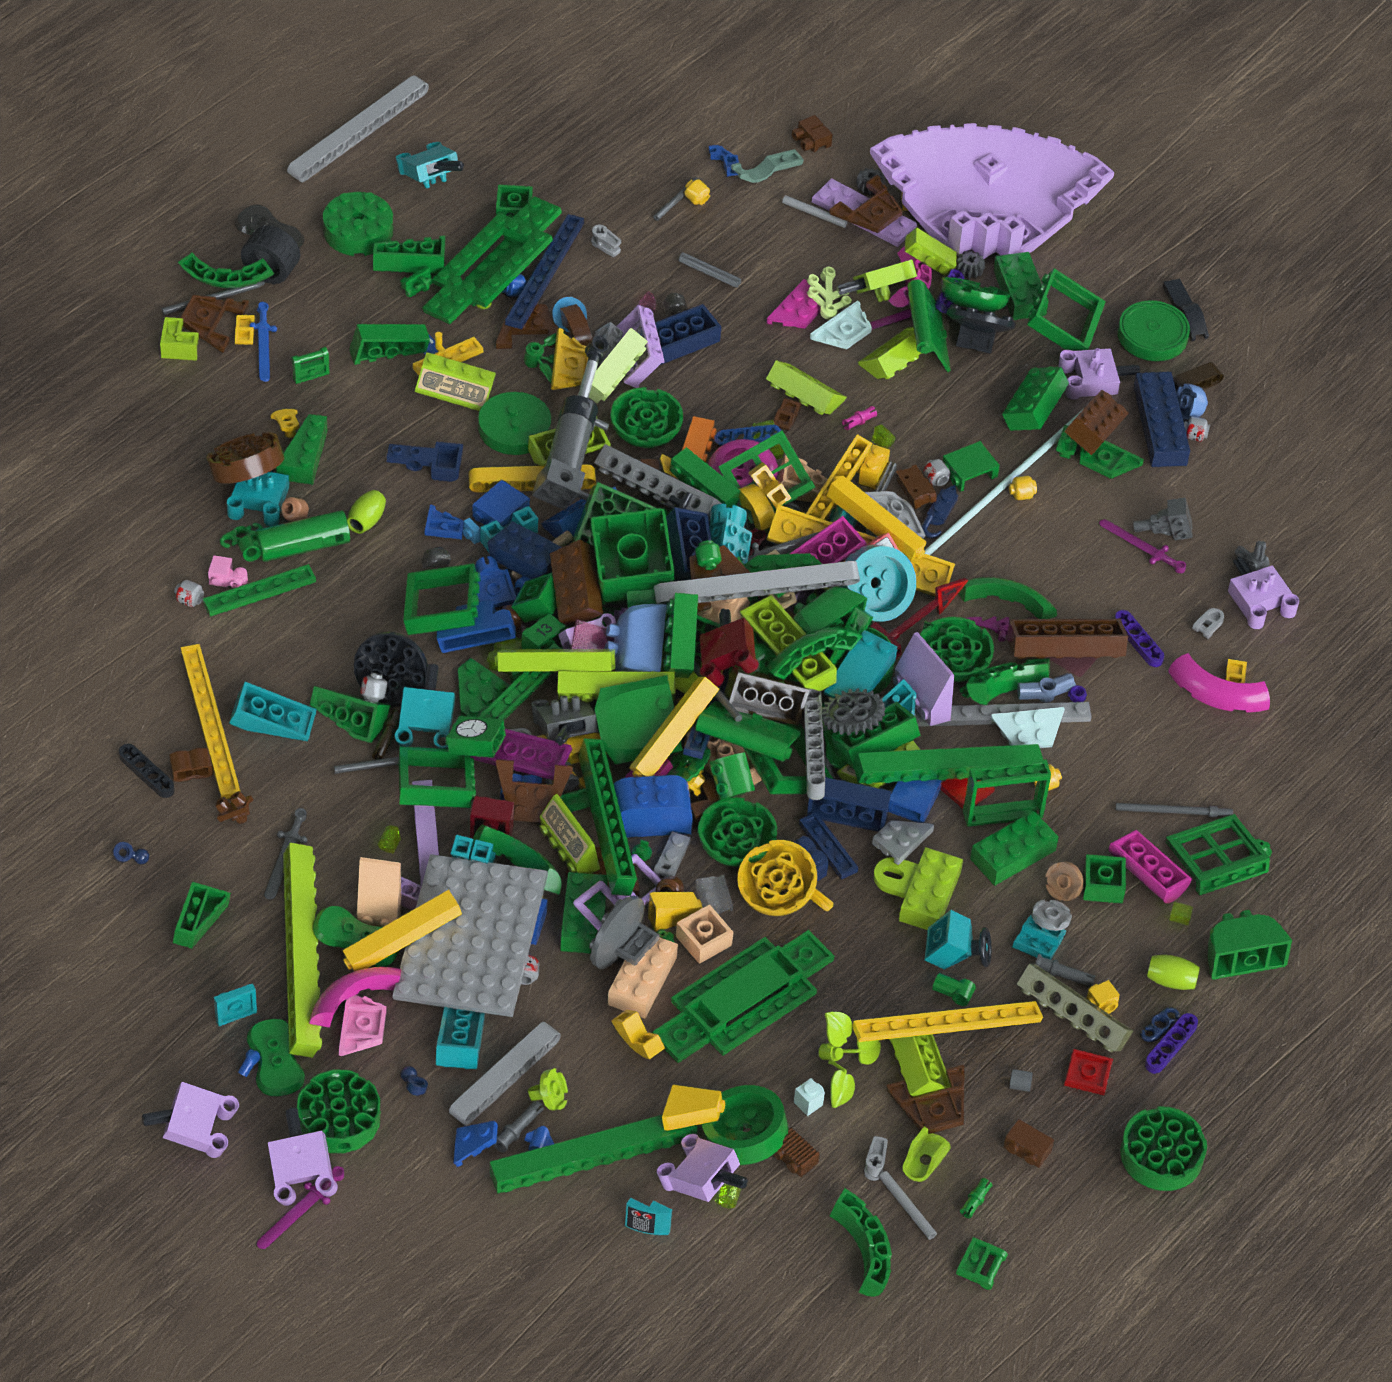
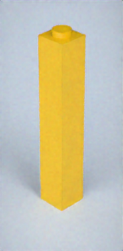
(875, 517)
(674, 728)
(402, 932)

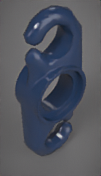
(1158, 1032)

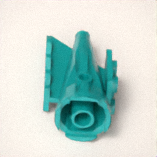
(729, 530)

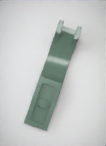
(769, 166)

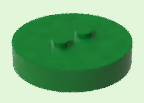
(1153, 330)
(510, 419)

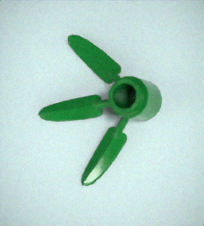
(534, 355)

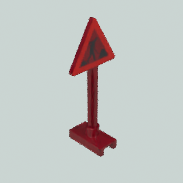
(944, 595)

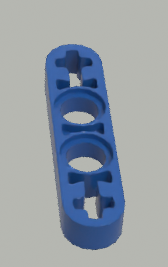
(748, 432)

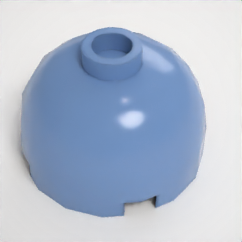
(1191, 401)

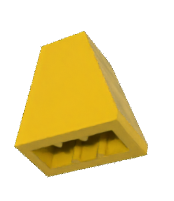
(671, 907)
(691, 1107)

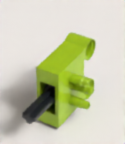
(879, 280)

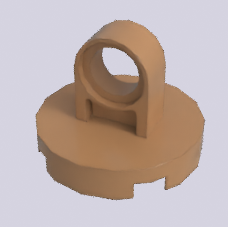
(1064, 881)

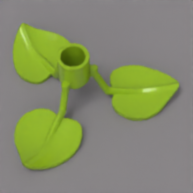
(838, 1029)

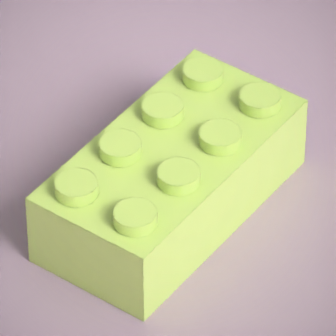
(617, 363)

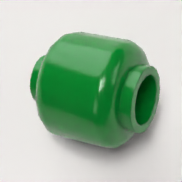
(708, 555)

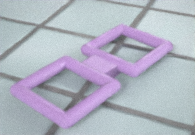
(601, 886)

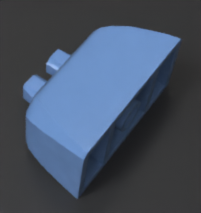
(638, 638)

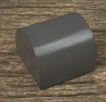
(1020, 1080)

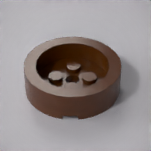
(245, 457)

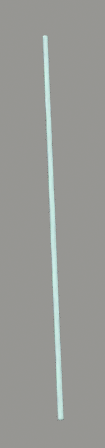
(992, 494)

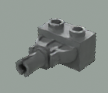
(1173, 521)

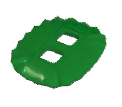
(681, 760)

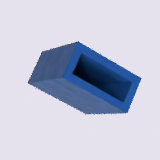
(499, 504)
(914, 799)

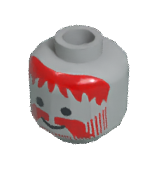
(1196, 428)
(936, 472)
(189, 593)
(373, 687)
(531, 970)

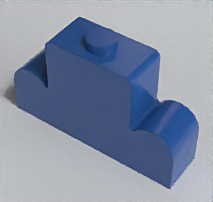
(488, 628)

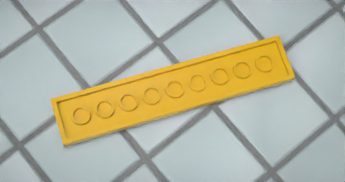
(792, 524)

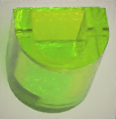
(883, 437)
(389, 839)
(1181, 913)
(728, 1196)

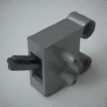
(564, 719)

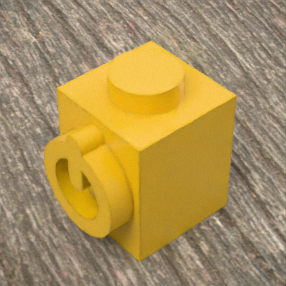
(1104, 996)

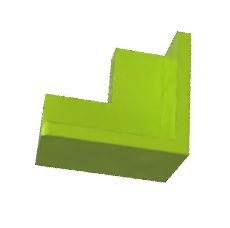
(178, 344)

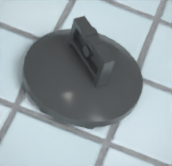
(622, 935)

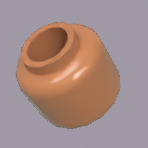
(294, 509)

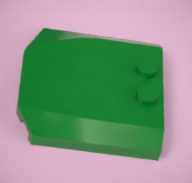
(632, 715)

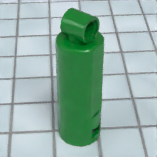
(296, 537)

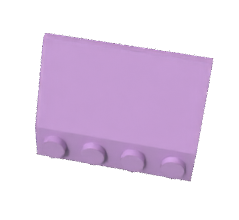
(928, 678)

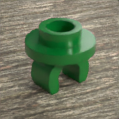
(643, 850)

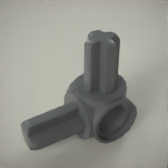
(1255, 560)

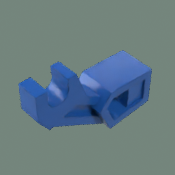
(719, 153)

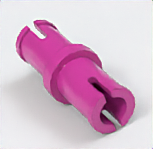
(859, 418)

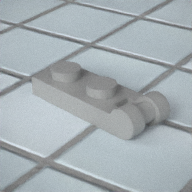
(672, 855)

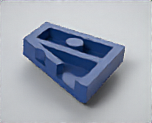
(443, 524)
(474, 1139)

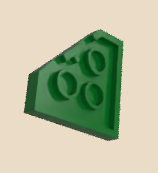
(780, 561)
(478, 688)

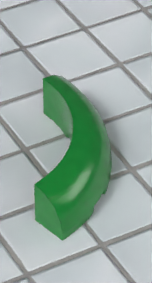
(226, 277)
(1010, 591)
(812, 644)
(1005, 678)
(519, 854)
(870, 1238)

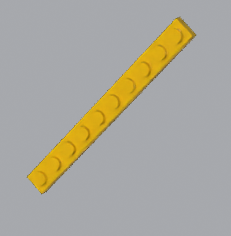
(210, 720)
(947, 1021)

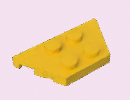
(569, 362)

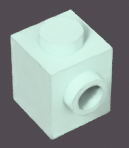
(809, 1096)

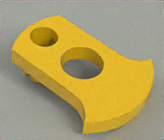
(290, 426)

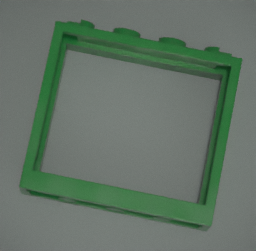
(1078, 294)
(440, 578)
(771, 775)
(1006, 775)
(435, 795)

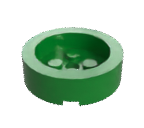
(754, 1109)

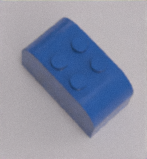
(654, 805)

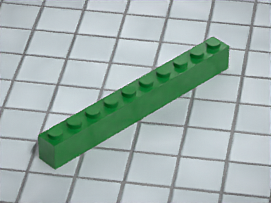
(937, 763)
(607, 817)
(584, 1153)

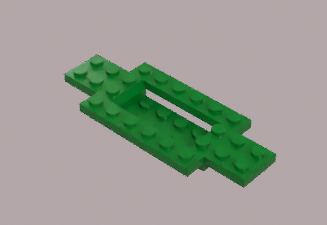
(521, 245)
(738, 986)

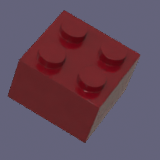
(492, 813)

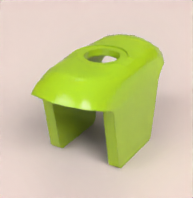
(929, 1145)

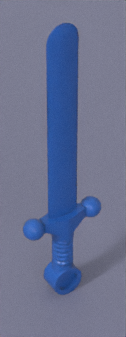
(263, 341)

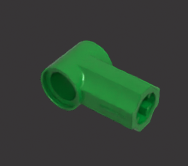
(960, 991)

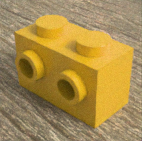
(873, 466)

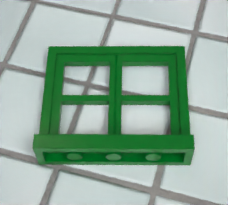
(780, 438)
(1230, 871)

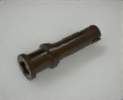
(390, 729)

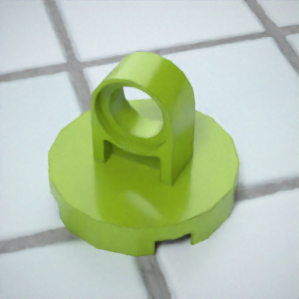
(550, 1090)

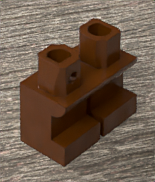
(813, 134)

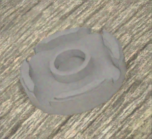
(1051, 915)

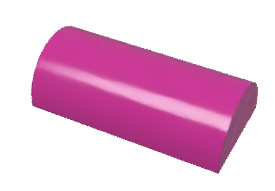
(833, 543)
(1151, 866)

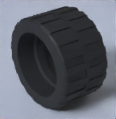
(275, 248)

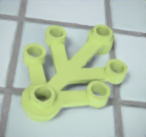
(828, 309)

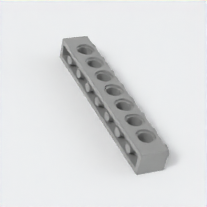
(634, 471)

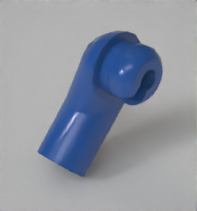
(252, 1058)

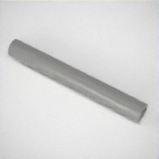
(813, 211)
(907, 1204)

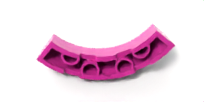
(923, 272)
(1217, 691)
(349, 985)

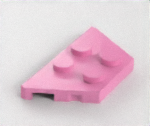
(361, 1025)

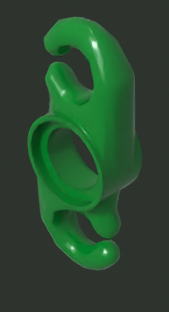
(240, 529)

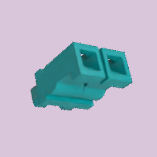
(481, 851)

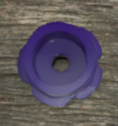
(1077, 694)

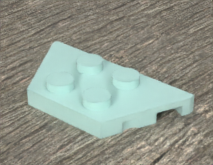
(844, 328)
(1030, 726)

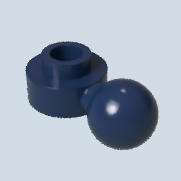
(140, 856)
(415, 1084)

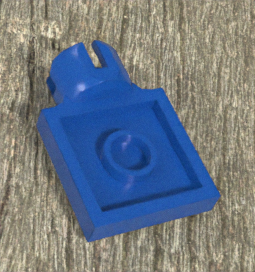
(494, 583)

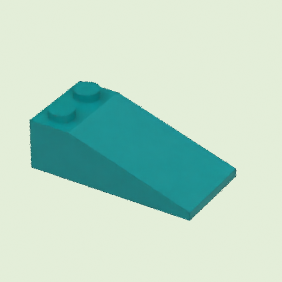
(864, 665)
(271, 713)
(459, 1038)

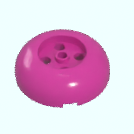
(735, 448)

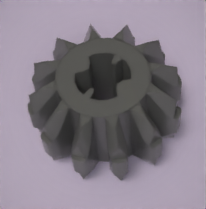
(865, 176)
(970, 264)

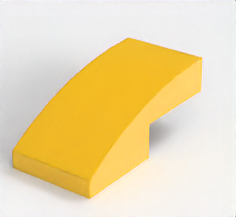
(244, 333)
(1236, 671)

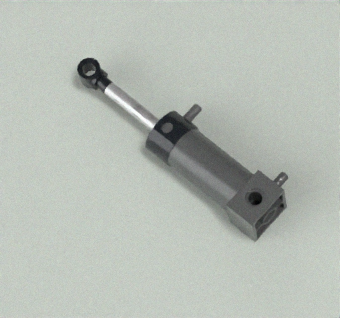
(562, 476)

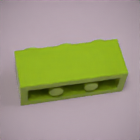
(930, 251)

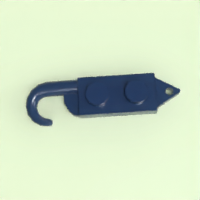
(940, 510)

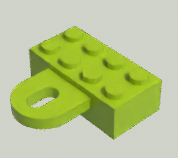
(924, 885)

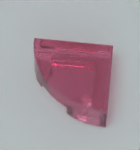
(648, 301)

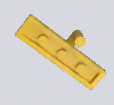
(458, 352)

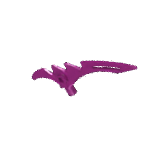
(1000, 627)

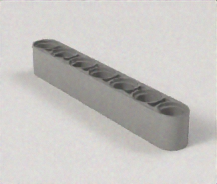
(504, 1073)

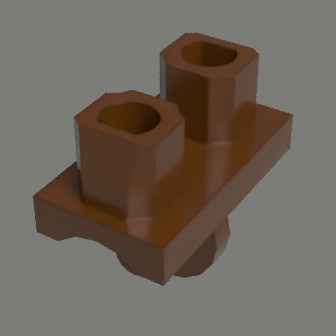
(236, 810)

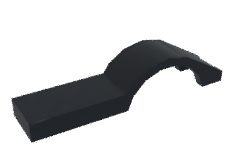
(1180, 299)

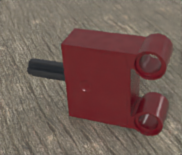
(727, 647)

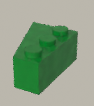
(199, 913)

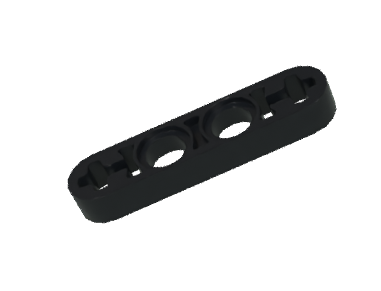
(144, 772)

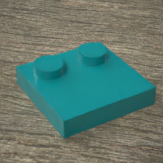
(235, 1004)

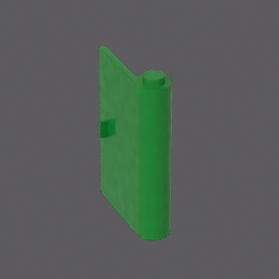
(927, 322)
(750, 733)

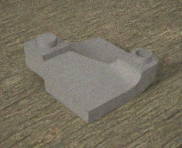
(899, 508)

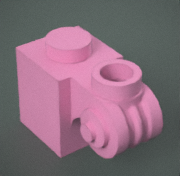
(222, 573)

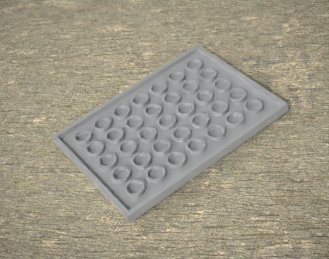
(483, 952)

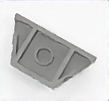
(901, 838)

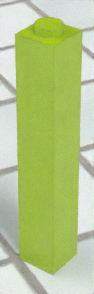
(555, 660)

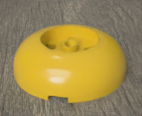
(789, 859)

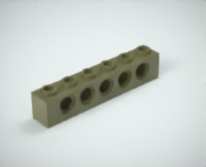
(1119, 1032)

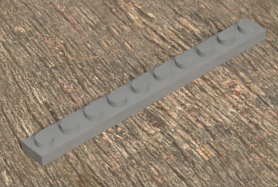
(982, 713)

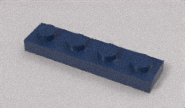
(829, 845)

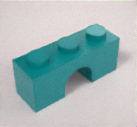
(523, 517)

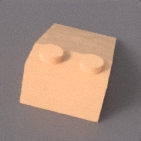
(379, 892)

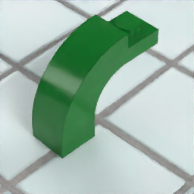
(857, 621)

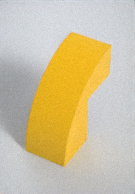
(769, 485)
(755, 500)
(635, 1035)

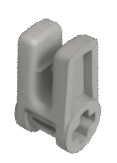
(605, 240)
(875, 1158)

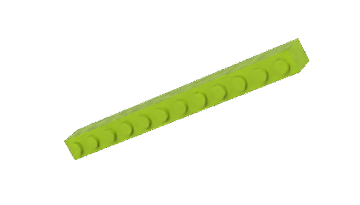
(301, 949)

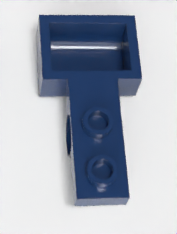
(443, 459)

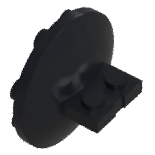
(978, 329)
(396, 659)

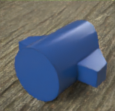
(539, 1138)

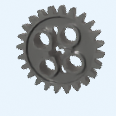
(853, 711)

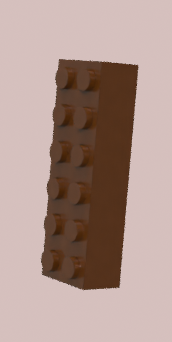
(1067, 638)

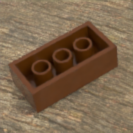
(1096, 422)
(576, 583)

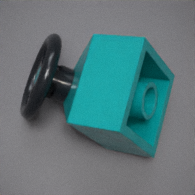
(952, 941)

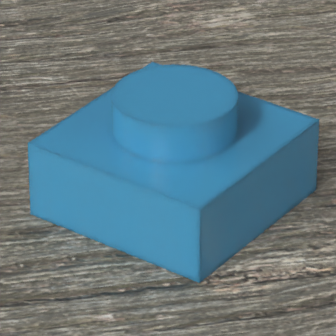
(471, 531)

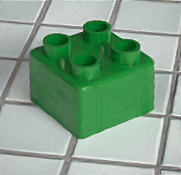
(631, 552)

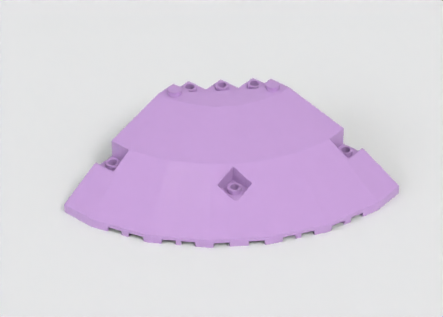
(989, 184)

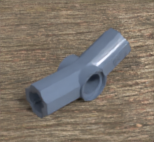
(1046, 688)

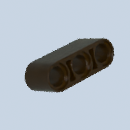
(1202, 376)

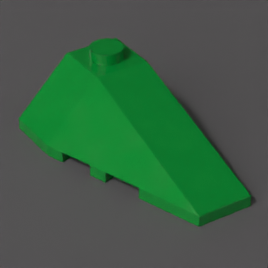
(352, 713)

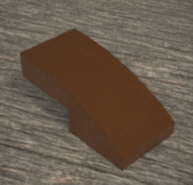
(787, 414)

